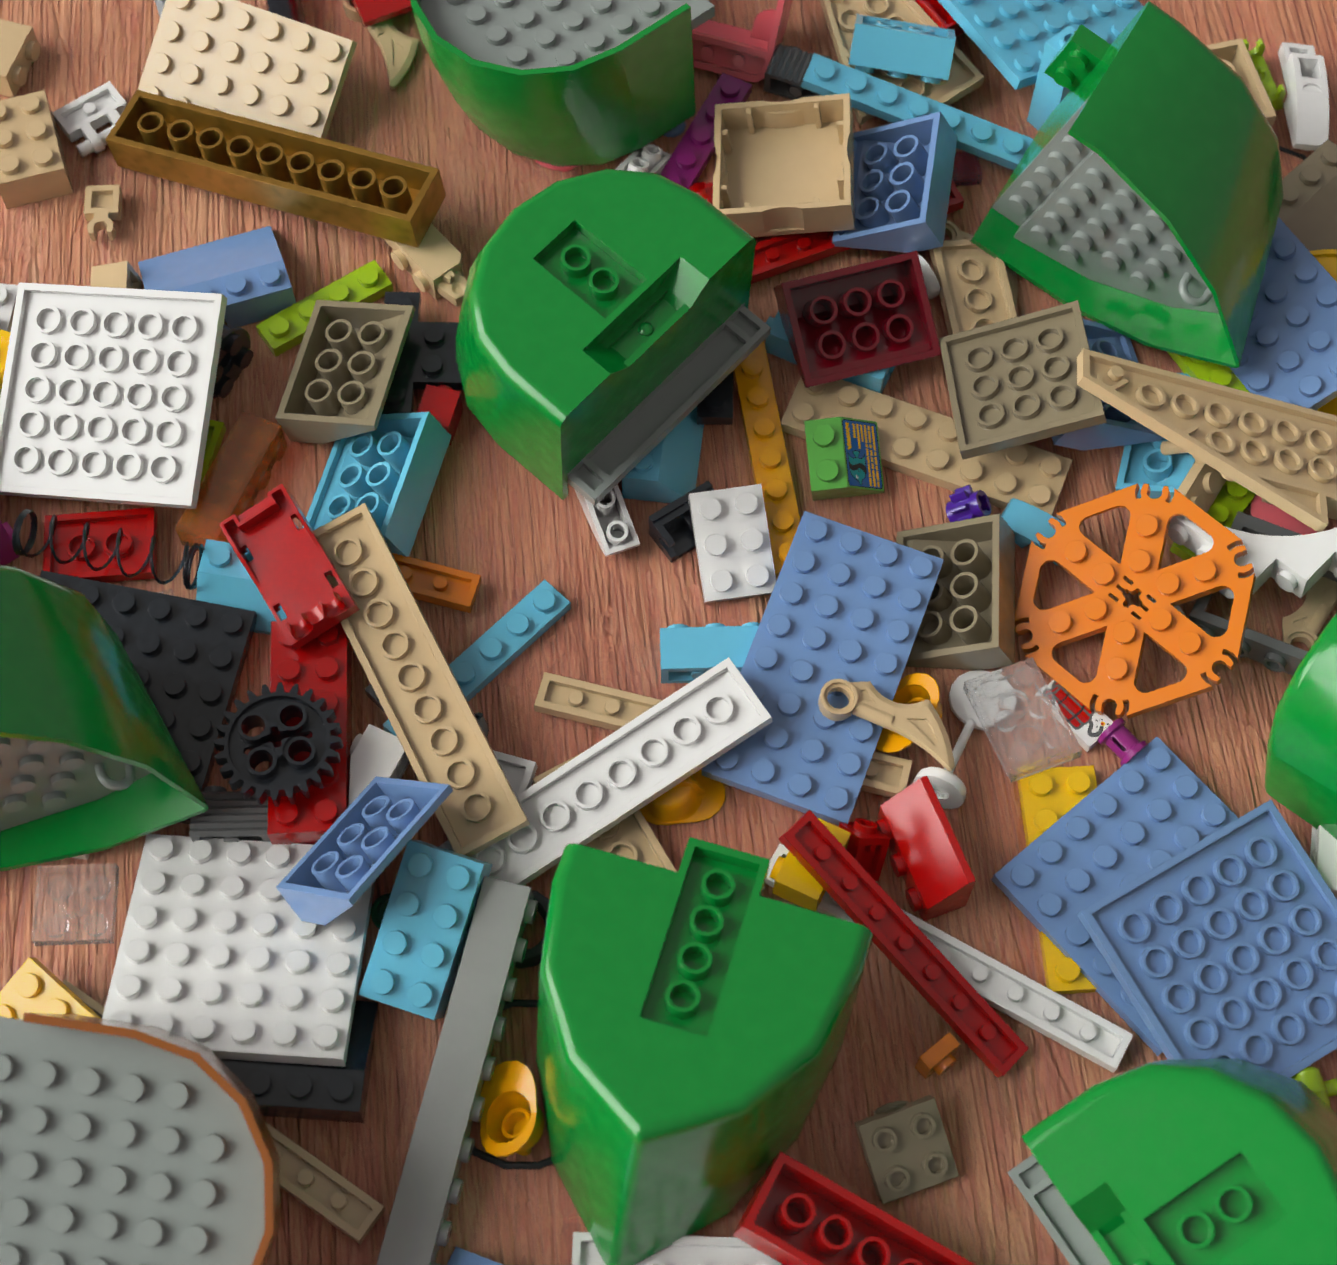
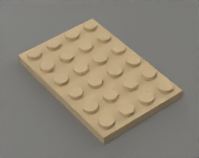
(248, 64)

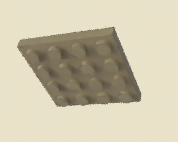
(1018, 380)

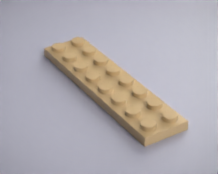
(927, 445)

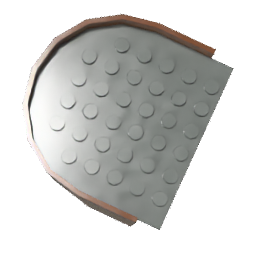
(128, 1149)

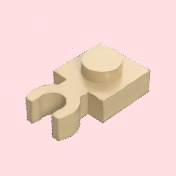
(102, 207)

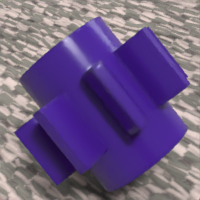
(967, 504)

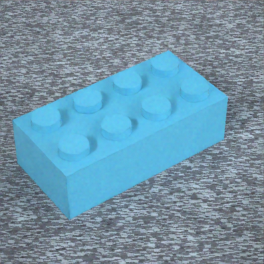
(424, 930)

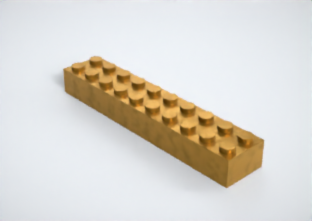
(277, 168)

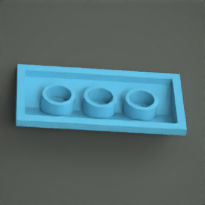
(1147, 465)

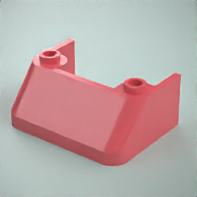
(738, 50)

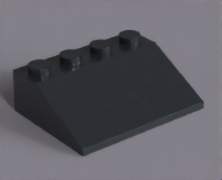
(316, 1090)

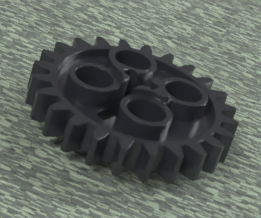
(271, 713)

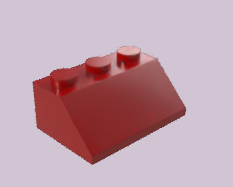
(925, 851)

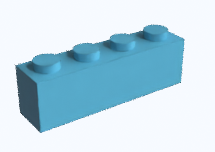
(695, 650)

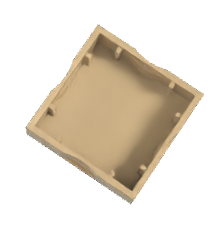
(786, 165)

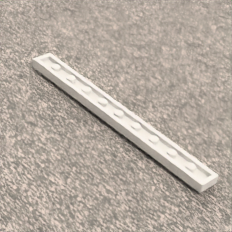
(1015, 993)

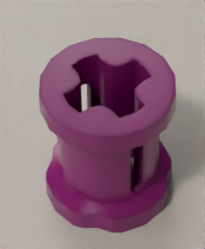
(1121, 741)

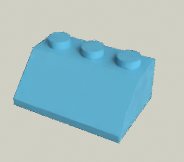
(902, 48)
(670, 467)
(227, 583)

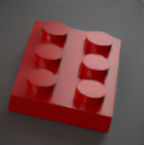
(137, 527)

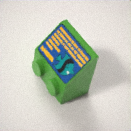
(843, 458)

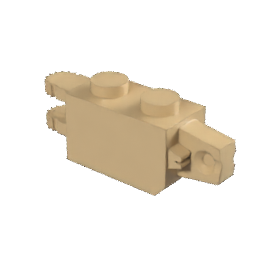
(433, 266)

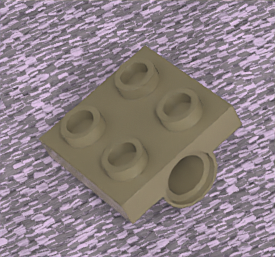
(906, 1148)

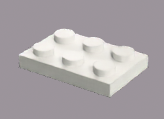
(732, 543)

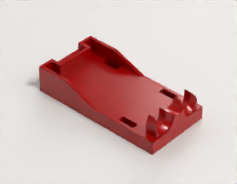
(289, 567)

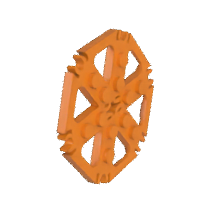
(1124, 632)

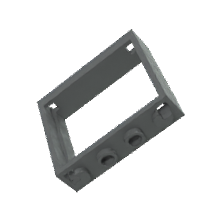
(1256, 646)

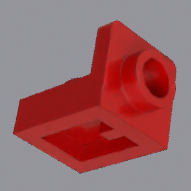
(867, 845)

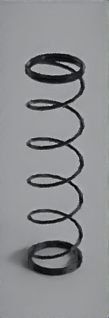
(186, 562)

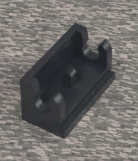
(673, 527)

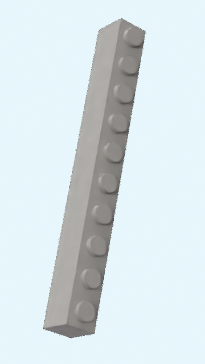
(457, 1075)

